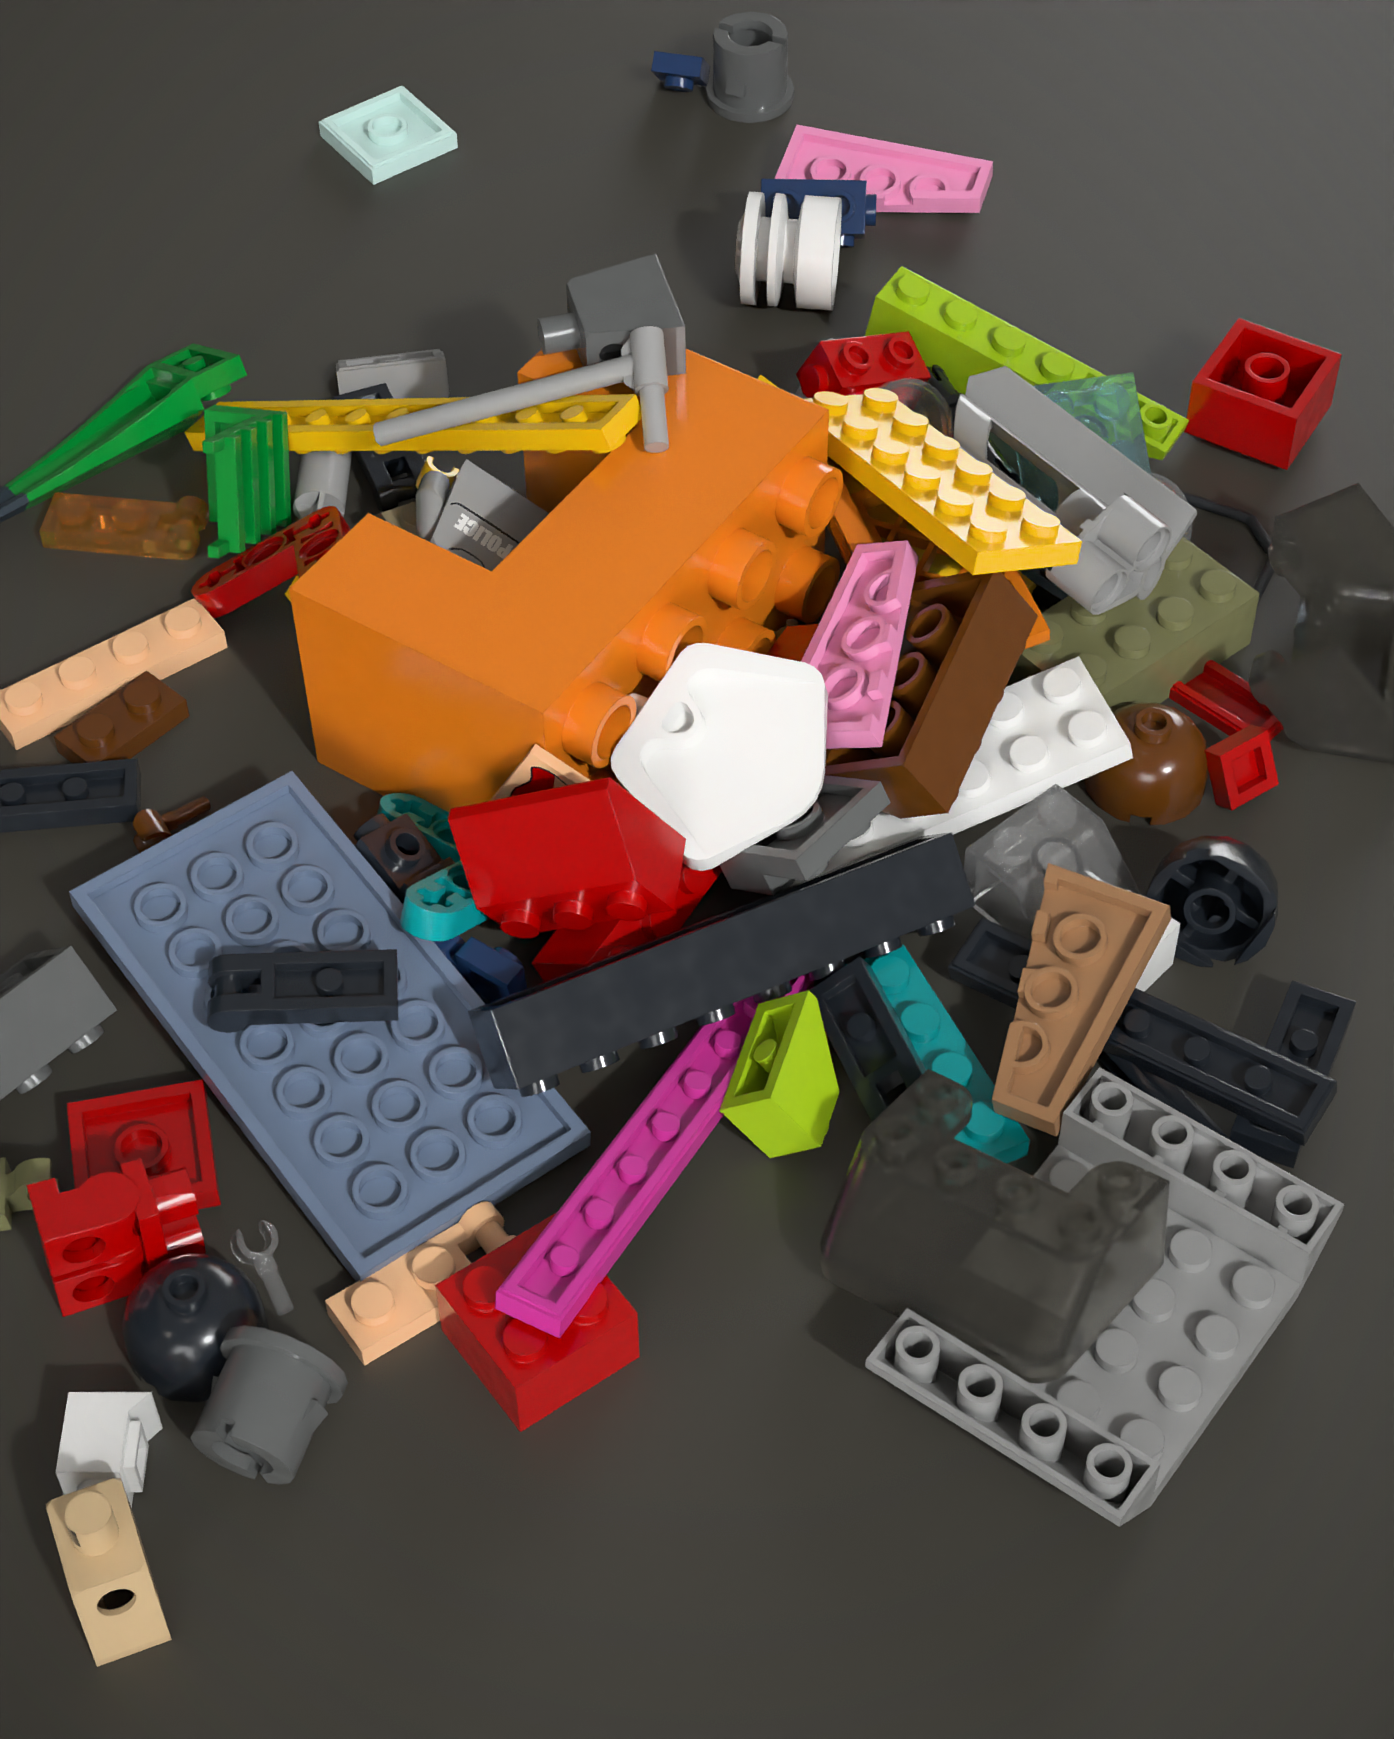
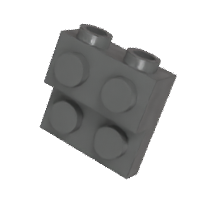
(807, 844)

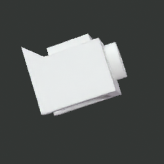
(106, 1439)

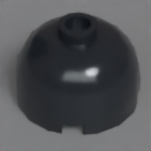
(1219, 897)
(180, 1320)

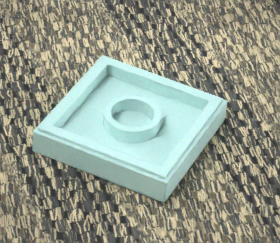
(388, 134)

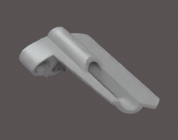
(1104, 498)

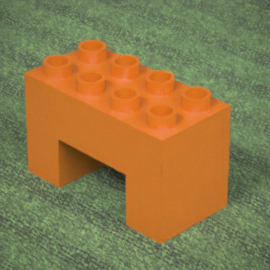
(451, 672)

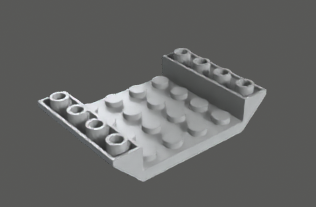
(1166, 1364)

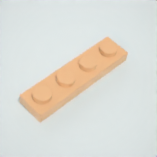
(88, 678)

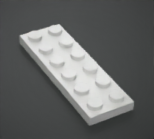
(1040, 736)

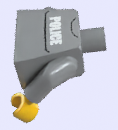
(472, 513)

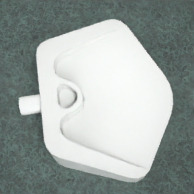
(727, 748)

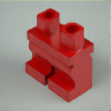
(113, 1231)

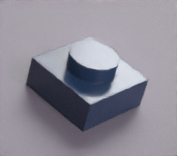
(680, 71)

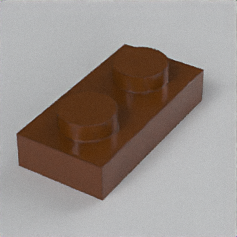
(123, 722)

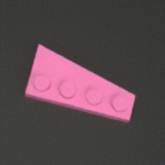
(900, 174)
(862, 642)

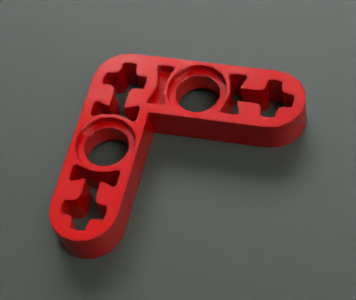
(270, 562)

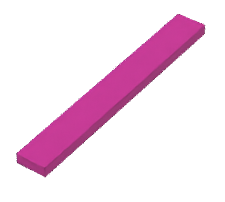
(629, 1178)

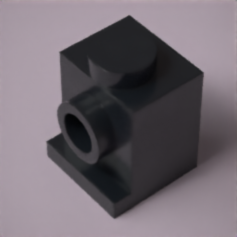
(398, 852)

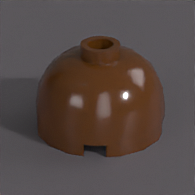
(1166, 768)

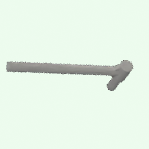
(640, 368)

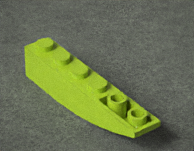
(974, 341)

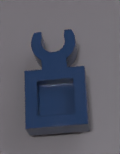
(487, 970)

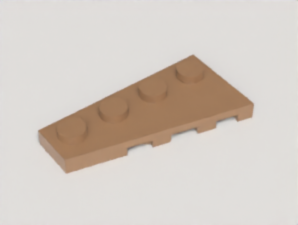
(1077, 980)

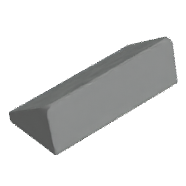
(406, 374)

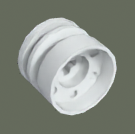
(789, 250)

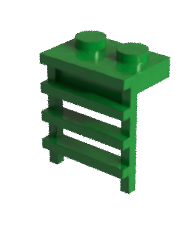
(246, 475)

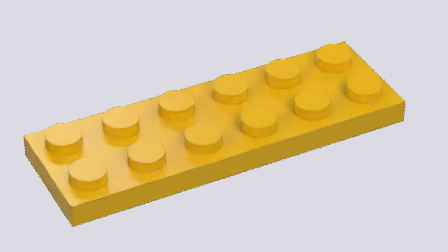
(941, 486)

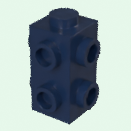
(857, 206)

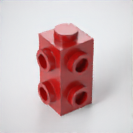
(861, 363)

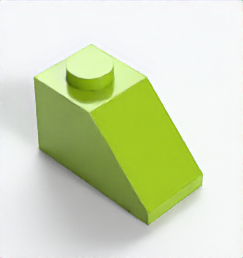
(784, 1078)

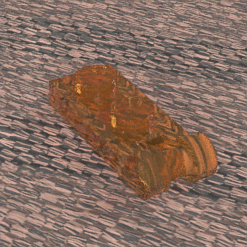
(125, 525)

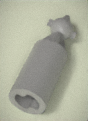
(321, 482)

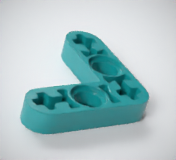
(443, 902)

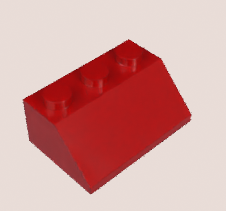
(567, 858)

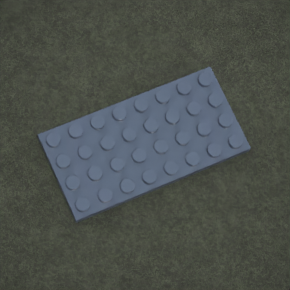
(362, 1122)

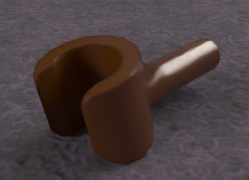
(154, 828)

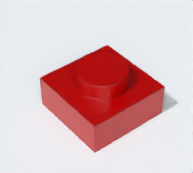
(1241, 767)

